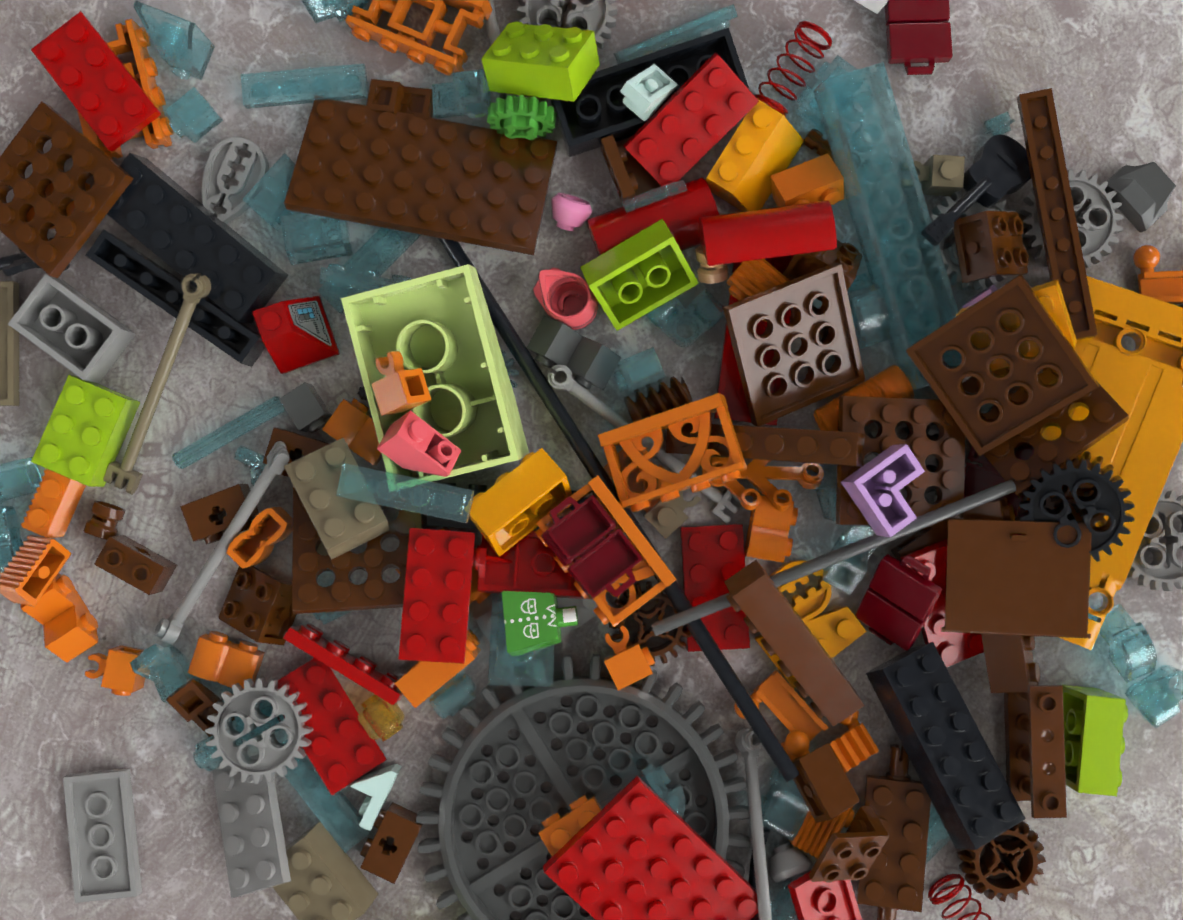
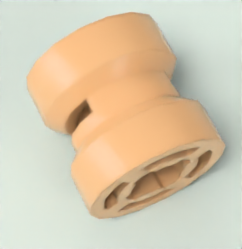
(710, 274)

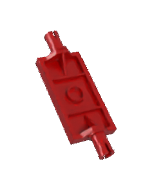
(523, 568)

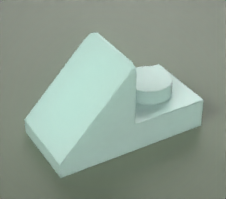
(647, 91)
(378, 786)

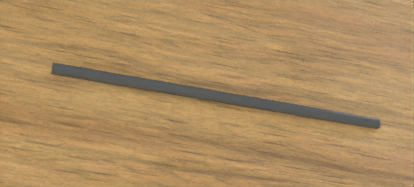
(843, 553)

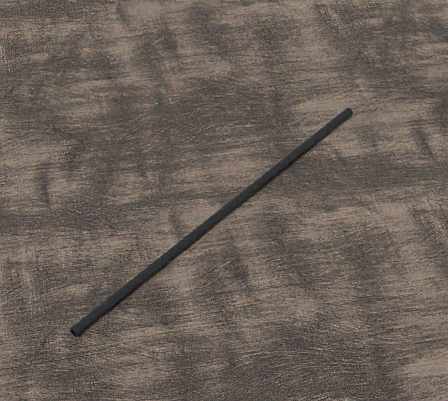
(594, 468)

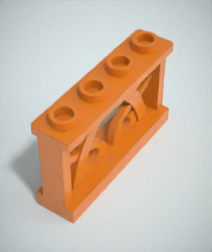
(631, 437)
(648, 567)

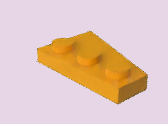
(832, 629)

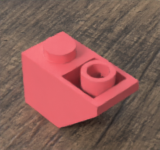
(418, 446)

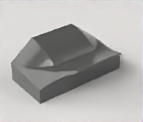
(1143, 193)

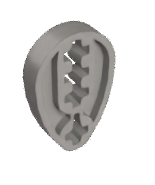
(219, 168)

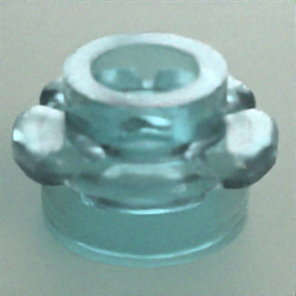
(999, 124)

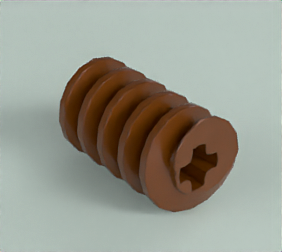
(659, 402)

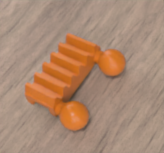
(1159, 285)
(787, 707)
(849, 747)

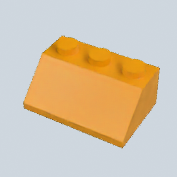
(757, 150)
(519, 500)

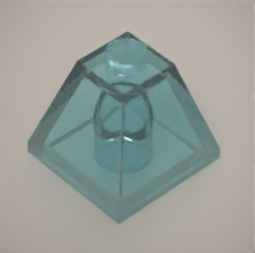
(177, 41)

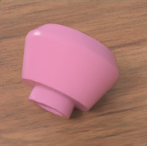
(570, 211)

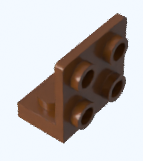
(626, 172)
(990, 245)
(844, 254)
(259, 606)
(851, 853)

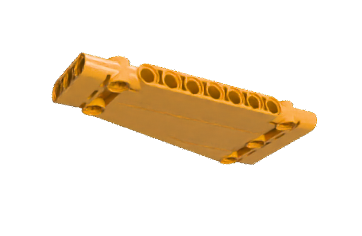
(1143, 448)

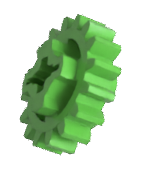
(521, 117)

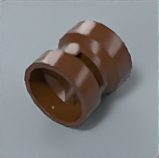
(104, 520)

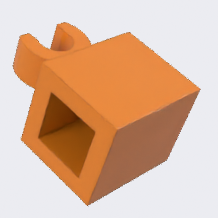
(400, 388)
(627, 663)
(117, 670)

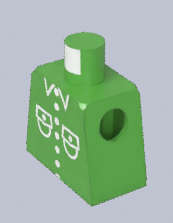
(534, 620)

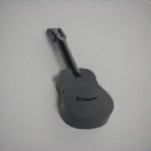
(997, 170)

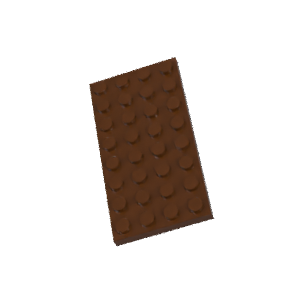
(422, 176)

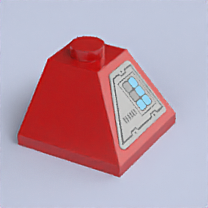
(296, 333)

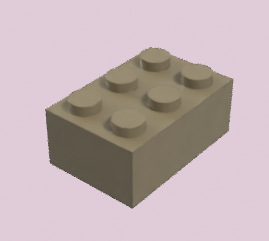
(338, 520)
(324, 880)

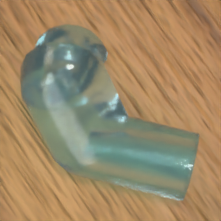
(253, 460)

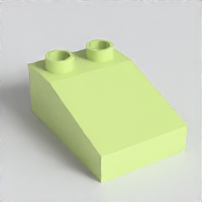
(449, 333)

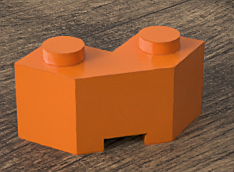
(65, 619)

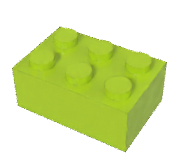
(541, 61)
(639, 275)
(85, 431)
(1093, 739)

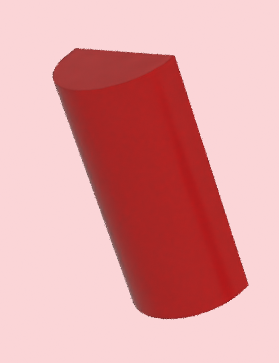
(679, 213)
(768, 233)

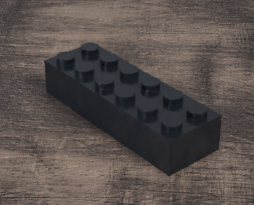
(600, 105)
(195, 240)
(945, 747)

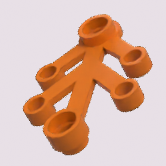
(758, 473)

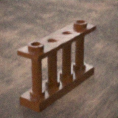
(1036, 749)

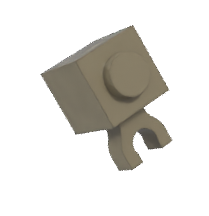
(941, 175)
(669, 515)

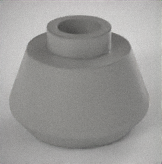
(788, 863)

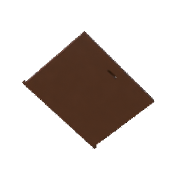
(1017, 580)

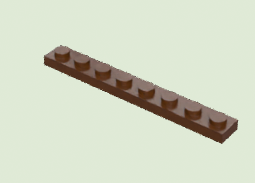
(1056, 207)

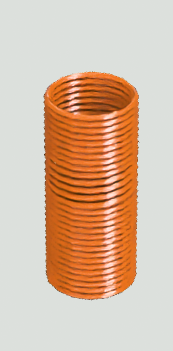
(886, 384)

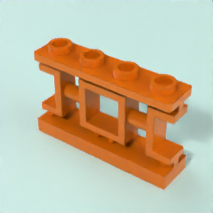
(136, 39)
(417, 44)

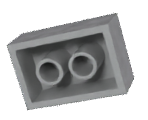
(71, 329)

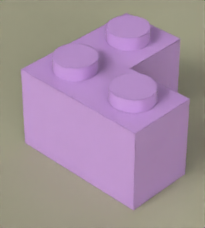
(877, 489)

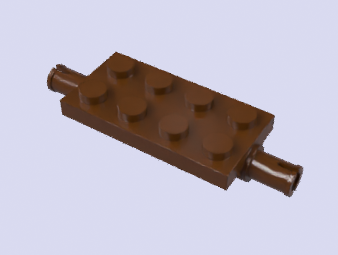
(899, 870)

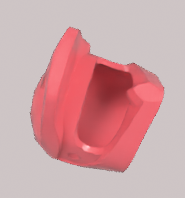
(566, 298)

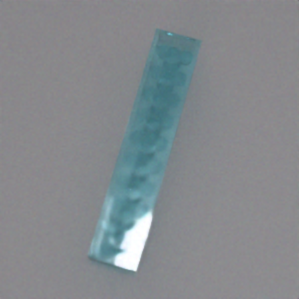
(887, 208)

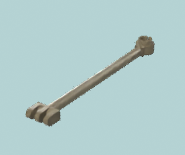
(125, 468)

